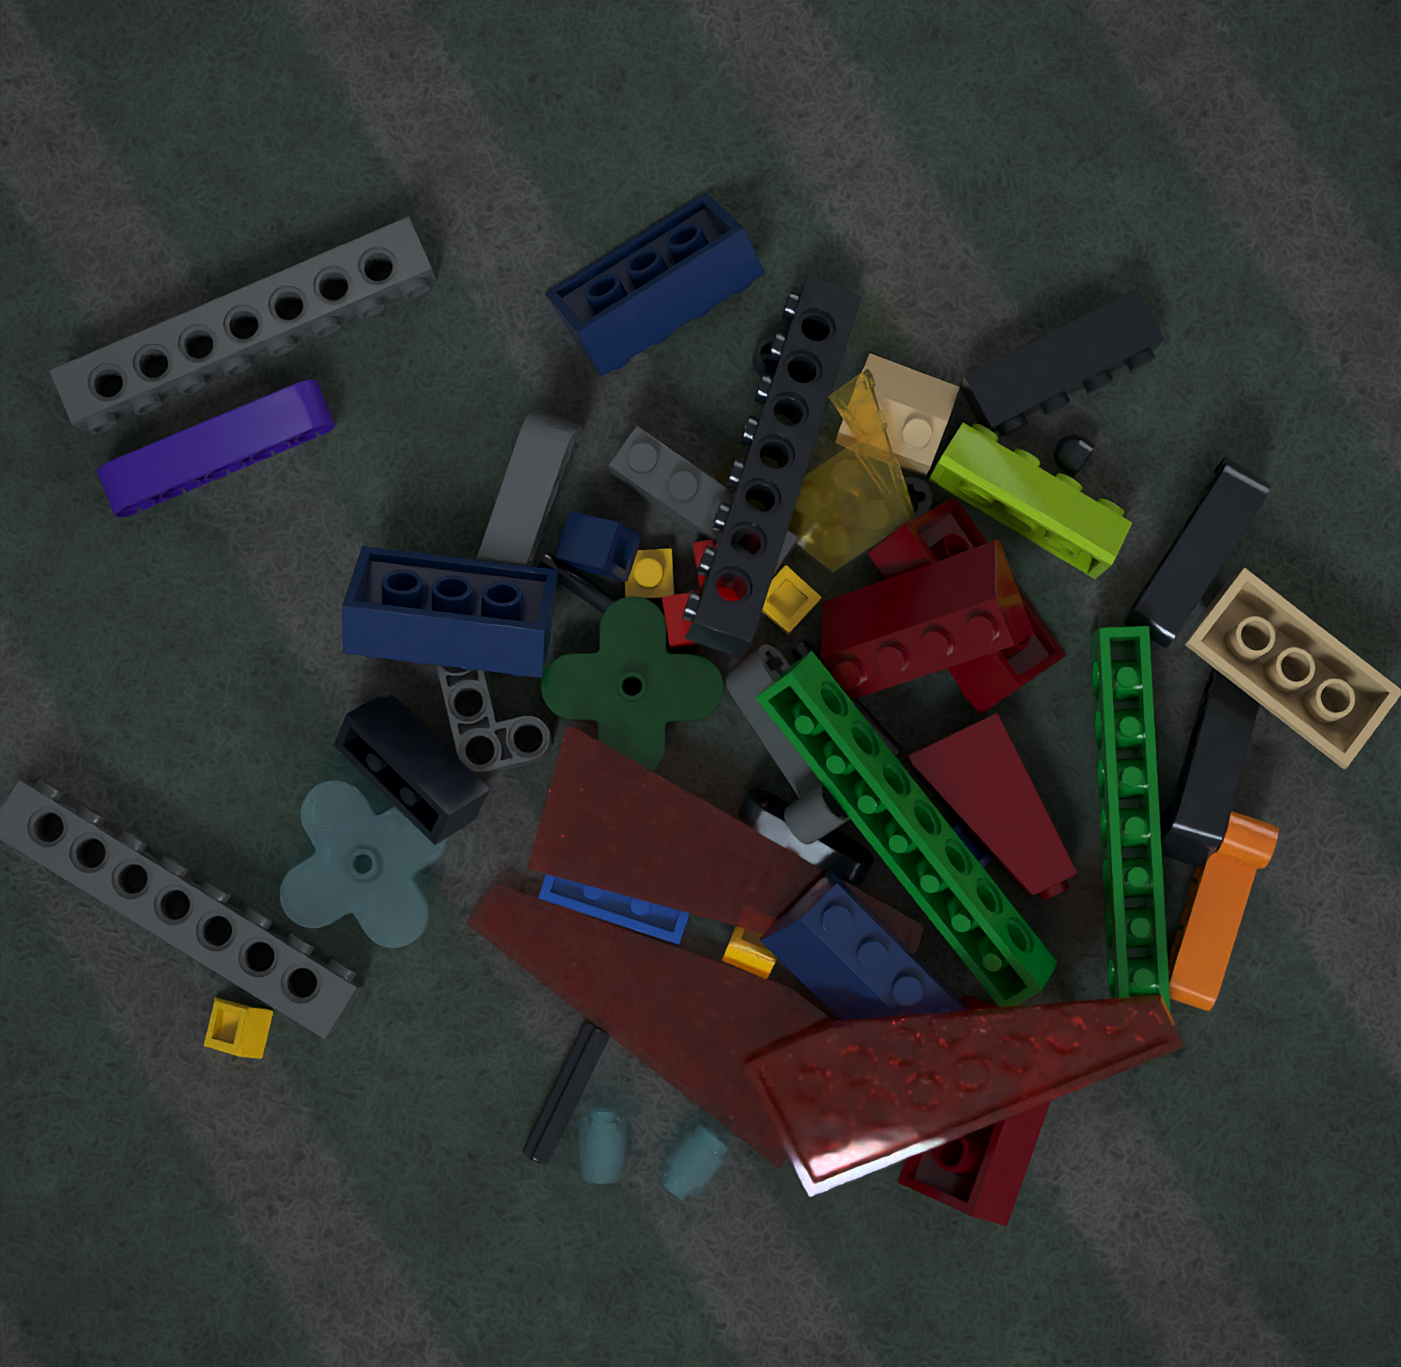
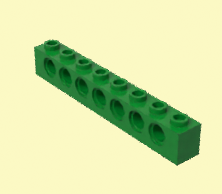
(1129, 813)
(907, 831)

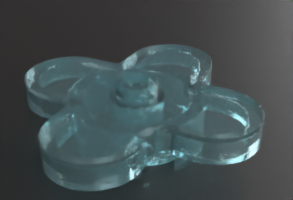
(330, 886)

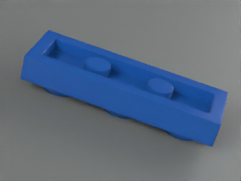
(616, 908)

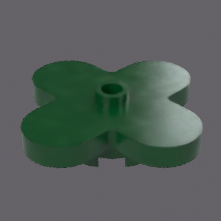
(633, 647)

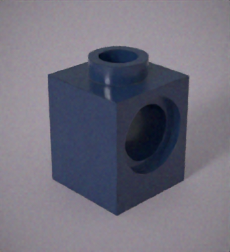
(598, 546)

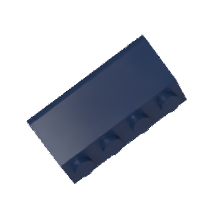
(656, 283)
(449, 611)
(854, 957)

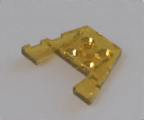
(854, 494)

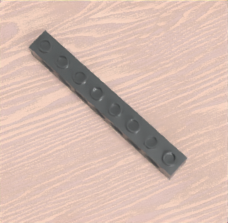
(83, 379)
(23, 828)

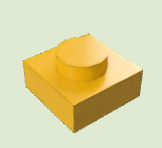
(651, 575)
(789, 600)

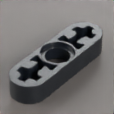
(832, 852)

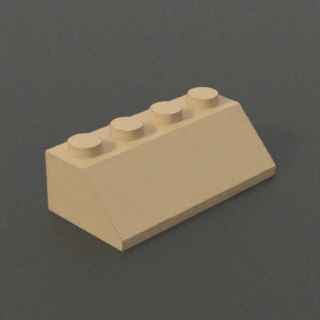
(1293, 667)

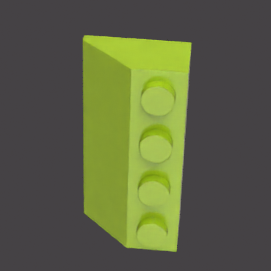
(1031, 501)

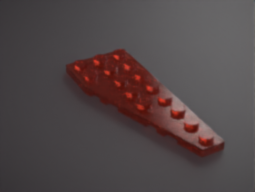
(660, 1002)
(906, 1083)

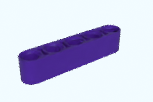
(214, 446)

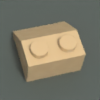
(914, 409)

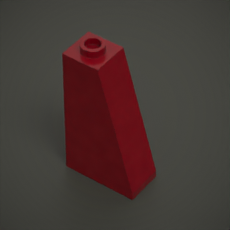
(991, 793)

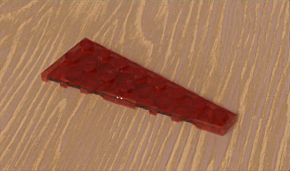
(657, 843)

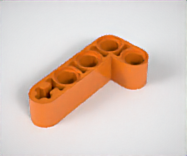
(1216, 910)

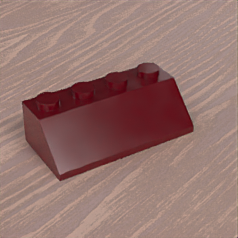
(943, 534)
(923, 621)
(980, 1169)

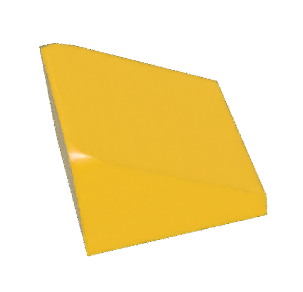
(749, 952)
(238, 1028)

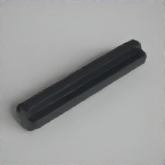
(565, 1094)

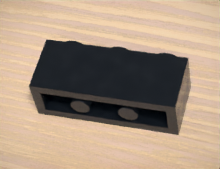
(411, 767)

